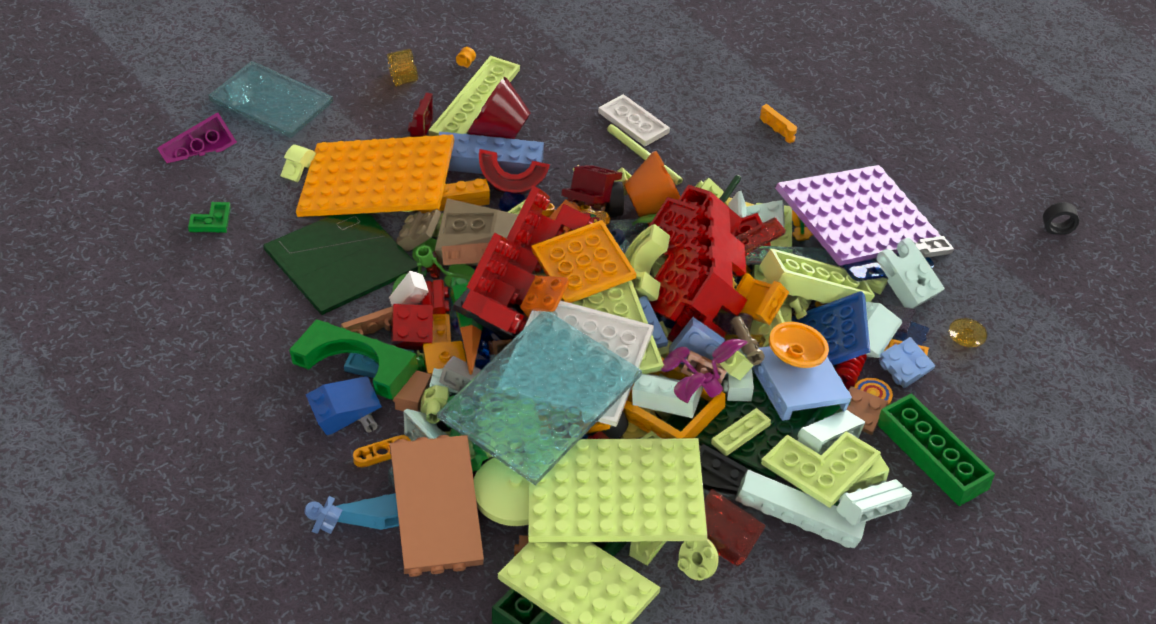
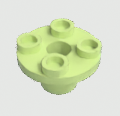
(698, 559)

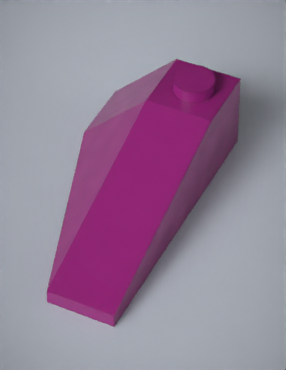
(202, 138)

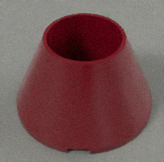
(501, 114)

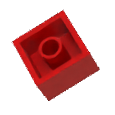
(412, 326)

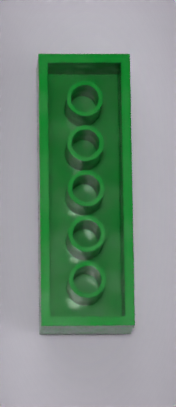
(935, 449)

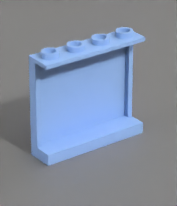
(800, 388)

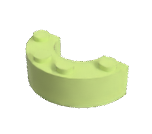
(642, 254)

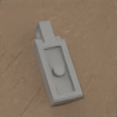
(934, 246)

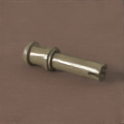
(751, 349)

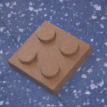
(866, 408)

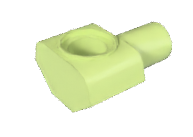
(433, 401)

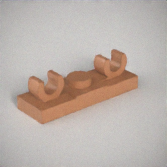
(463, 253)
(371, 322)

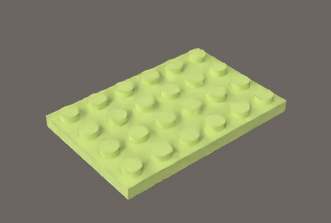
(578, 583)

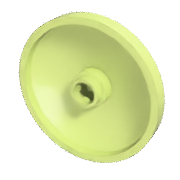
(502, 494)

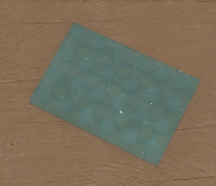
(276, 99)

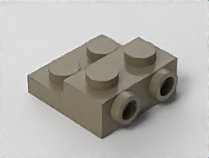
(418, 229)

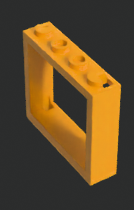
(649, 422)

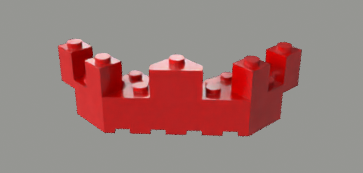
(699, 258)
(510, 264)

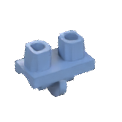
(325, 517)

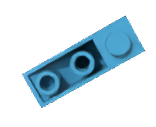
(371, 513)

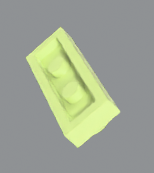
(741, 432)

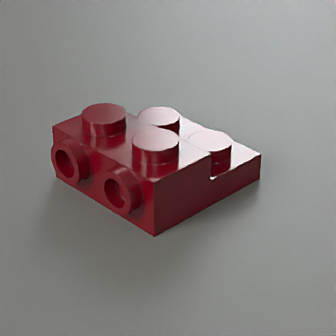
(422, 117)

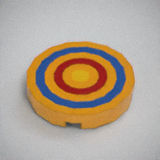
(875, 387)

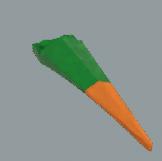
(469, 327)

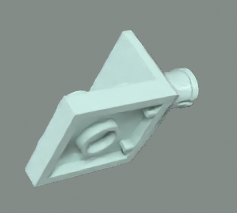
(765, 211)

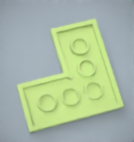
(824, 475)

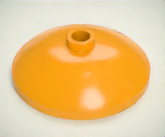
(798, 344)

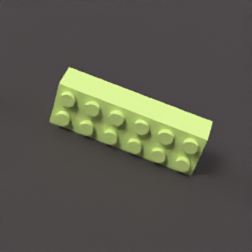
(811, 278)

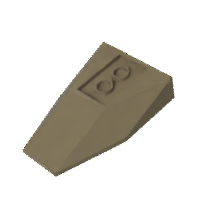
(471, 224)

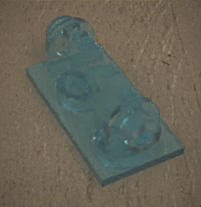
(627, 227)

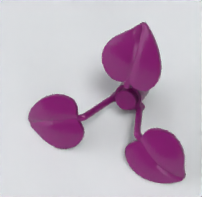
(687, 386)

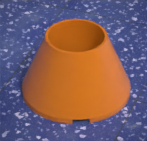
(650, 186)

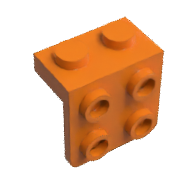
(544, 294)

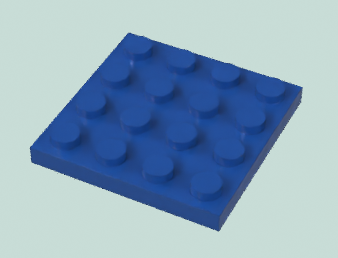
(842, 325)

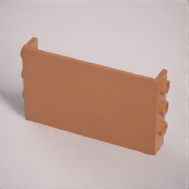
(436, 504)

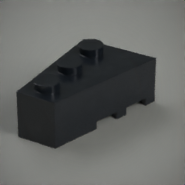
(720, 471)

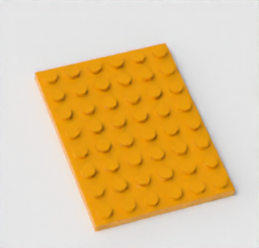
(376, 176)

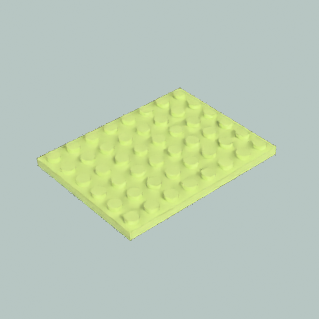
(621, 493)

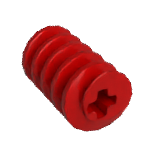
(850, 370)

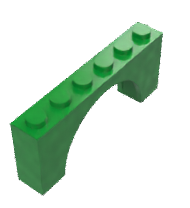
(325, 340)

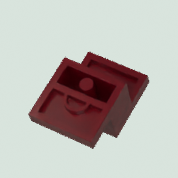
(591, 185)

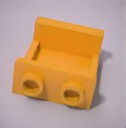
(762, 297)

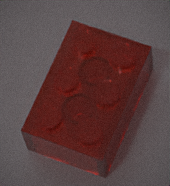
(730, 528)

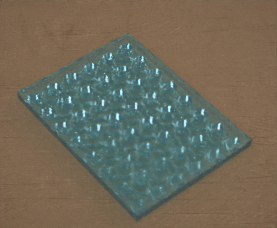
(539, 396)

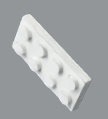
(634, 120)

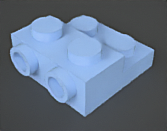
(906, 362)

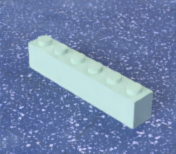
(798, 509)

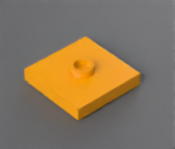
(438, 354)

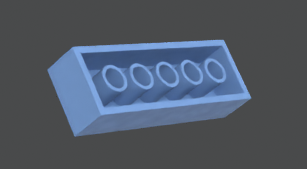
(513, 154)

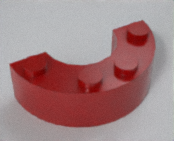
(508, 182)

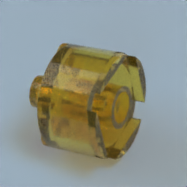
(402, 67)

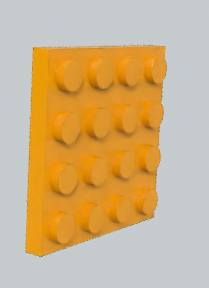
(587, 259)

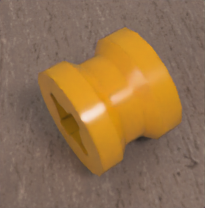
(466, 57)

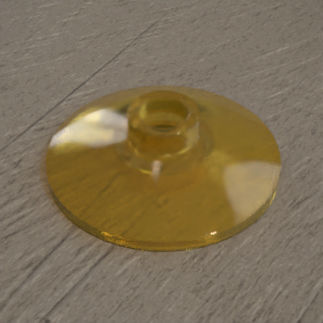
(967, 332)

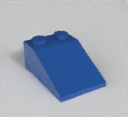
(342, 403)

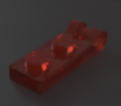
(761, 234)

